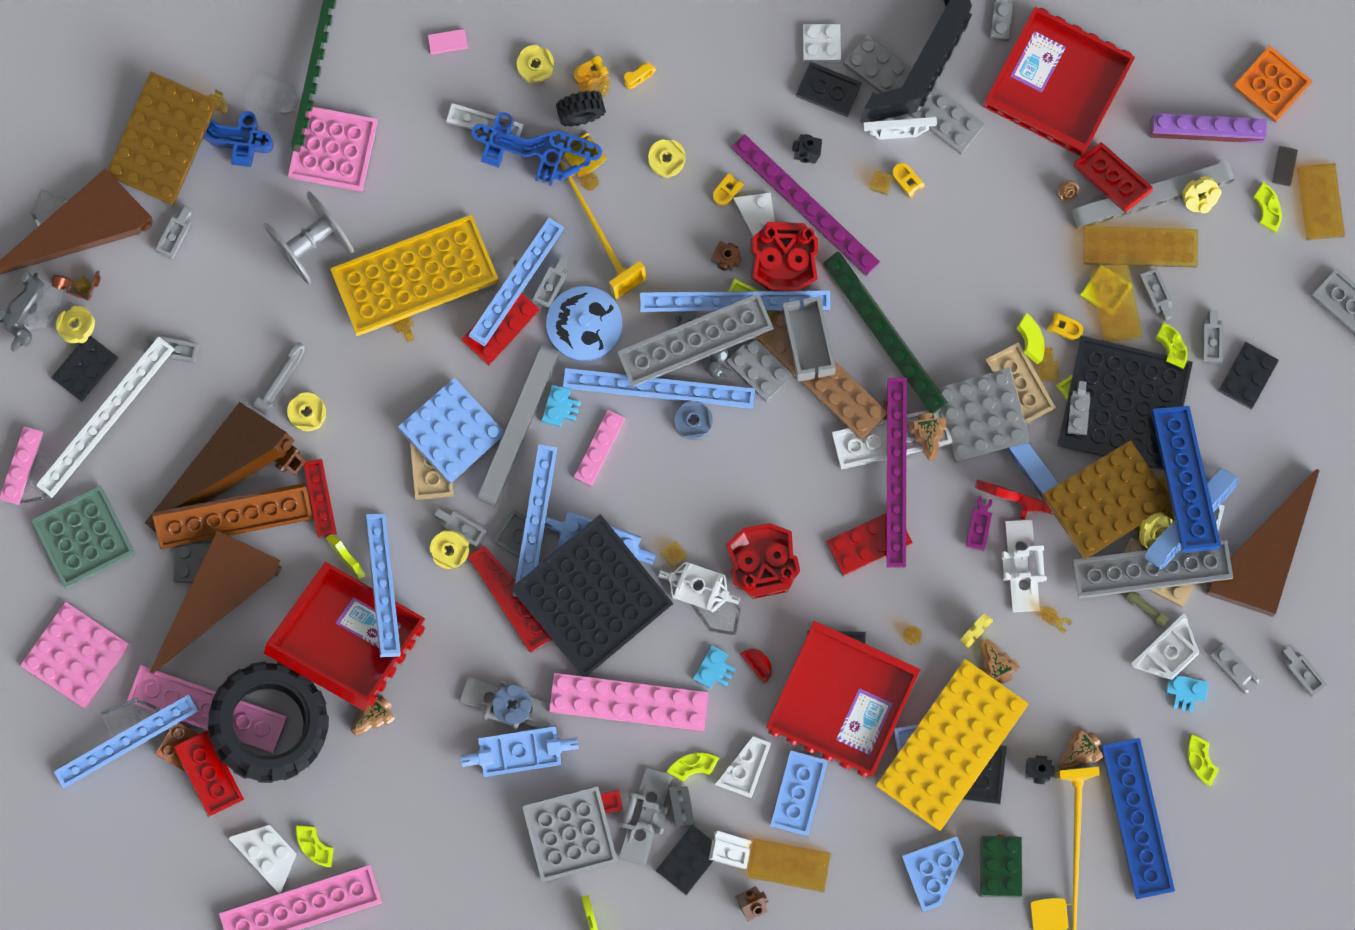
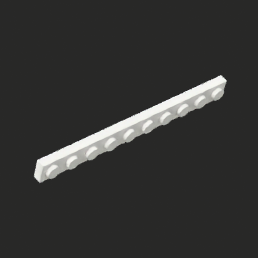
(105, 417)

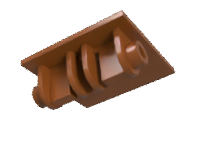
(174, 736)

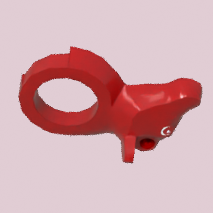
(1027, 502)

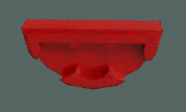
(759, 663)

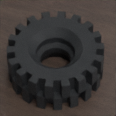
(580, 108)

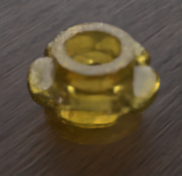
(594, 181)
(82, 284)
(912, 630)

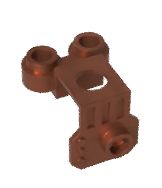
(61, 282)

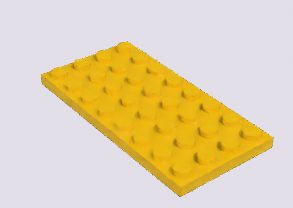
(414, 275)
(952, 745)

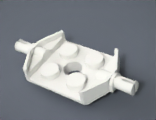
(709, 597)

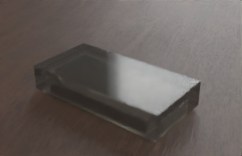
(1284, 166)

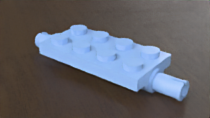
(575, 522)
(519, 751)

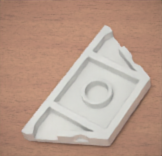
(903, 128)
(1170, 651)
(267, 854)

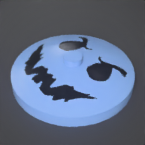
(584, 323)

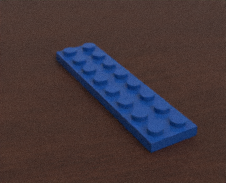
(1186, 479)
(1137, 818)

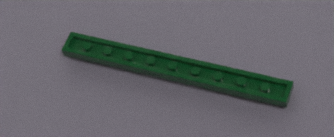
(313, 72)
(885, 333)

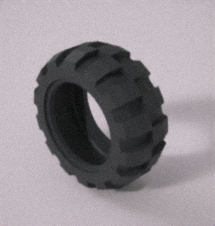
(253, 765)

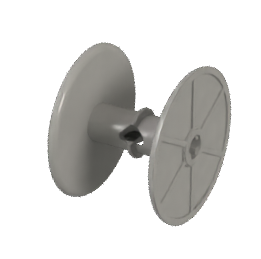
(309, 237)

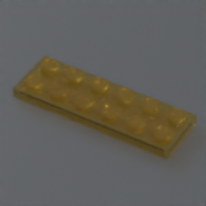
(1141, 246)

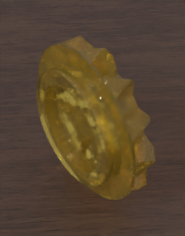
(597, 77)

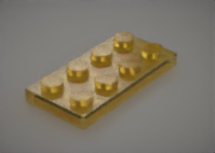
(1320, 201)
(1116, 303)
(788, 865)

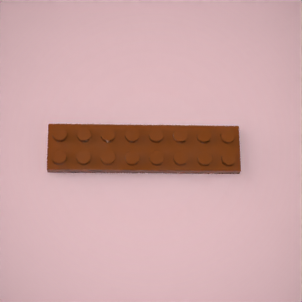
(232, 515)

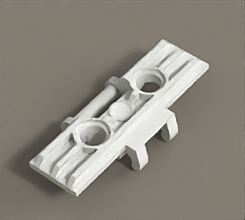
(1016, 566)

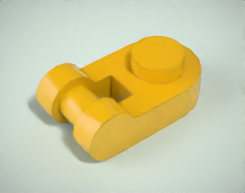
(581, 70)
(642, 73)
(903, 173)
(722, 195)
(1072, 329)

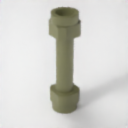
(1161, 619)

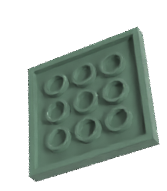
(83, 537)

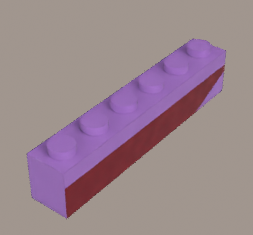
(1208, 128)

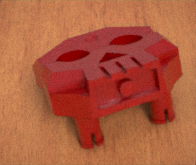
(784, 271)
(759, 545)

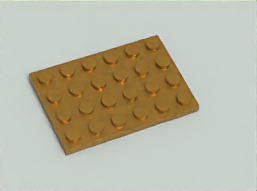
(162, 138)
(1107, 499)

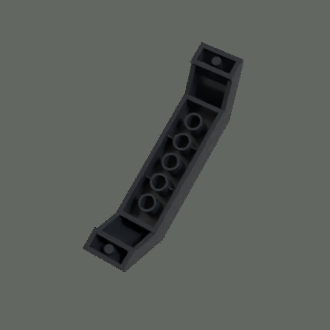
(926, 68)

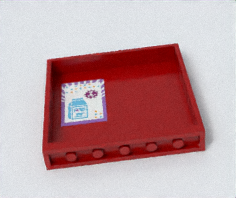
(1059, 81)
(335, 638)
(842, 699)

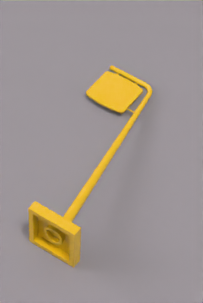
(626, 278)
(1052, 912)

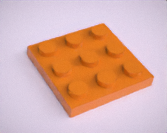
(1272, 84)

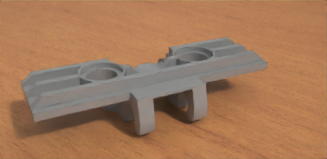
(474, 696)
(651, 816)

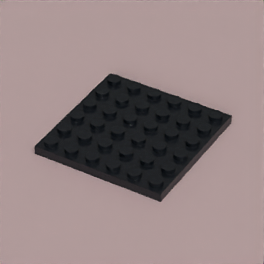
(1123, 392)
(592, 596)

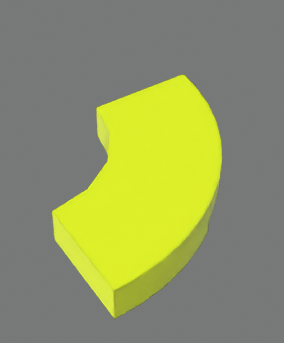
(1269, 206)
(1032, 338)
(1173, 344)
(345, 556)
(1200, 761)
(693, 764)
(312, 847)
(589, 912)

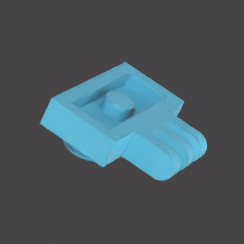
(559, 406)
(714, 668)
(1187, 691)

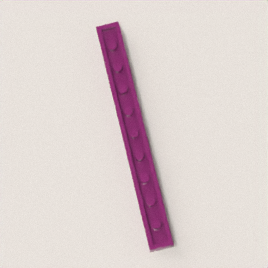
(805, 205)
(896, 472)

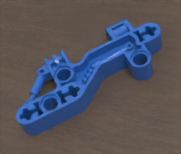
(240, 139)
(539, 146)

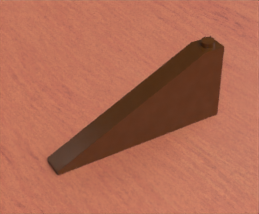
(91, 218)
(232, 454)
(1266, 557)
(223, 581)

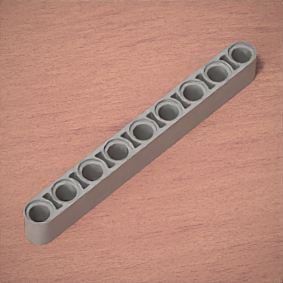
(1162, 193)
(518, 425)

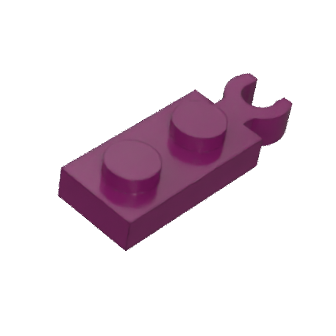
(979, 526)

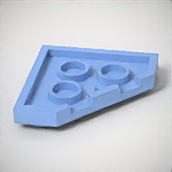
(933, 871)

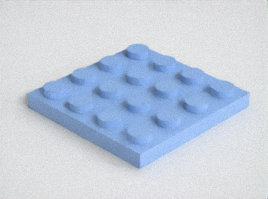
(451, 430)

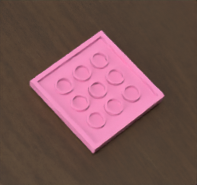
(335, 150)
(75, 655)

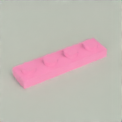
(599, 448)
(21, 465)

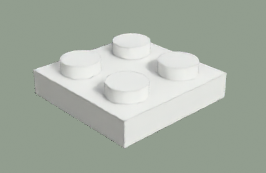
(821, 43)

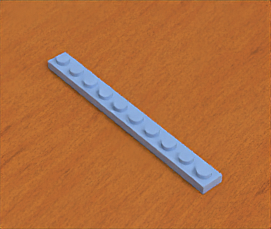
(716, 300)
(659, 388)

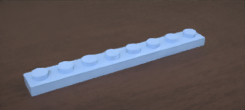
(516, 282)
(536, 510)
(382, 585)
(126, 741)

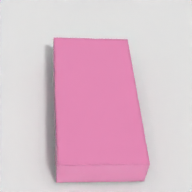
(447, 41)

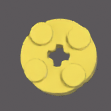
(532, 74)
(666, 147)
(1206, 201)
(79, 333)
(300, 403)
(1156, 522)
(455, 558)
(976, 630)

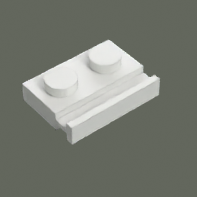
(730, 850)

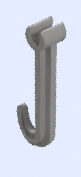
(264, 403)

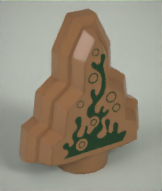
(928, 433)
(997, 663)
(373, 717)
(1081, 749)

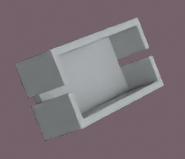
(808, 339)

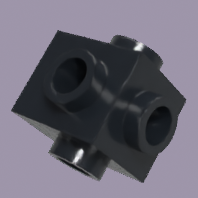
(807, 148)
(1034, 774)

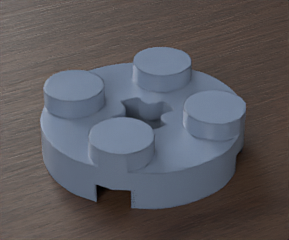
(684, 413)
(523, 705)

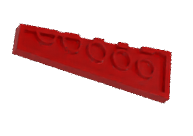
(499, 583)

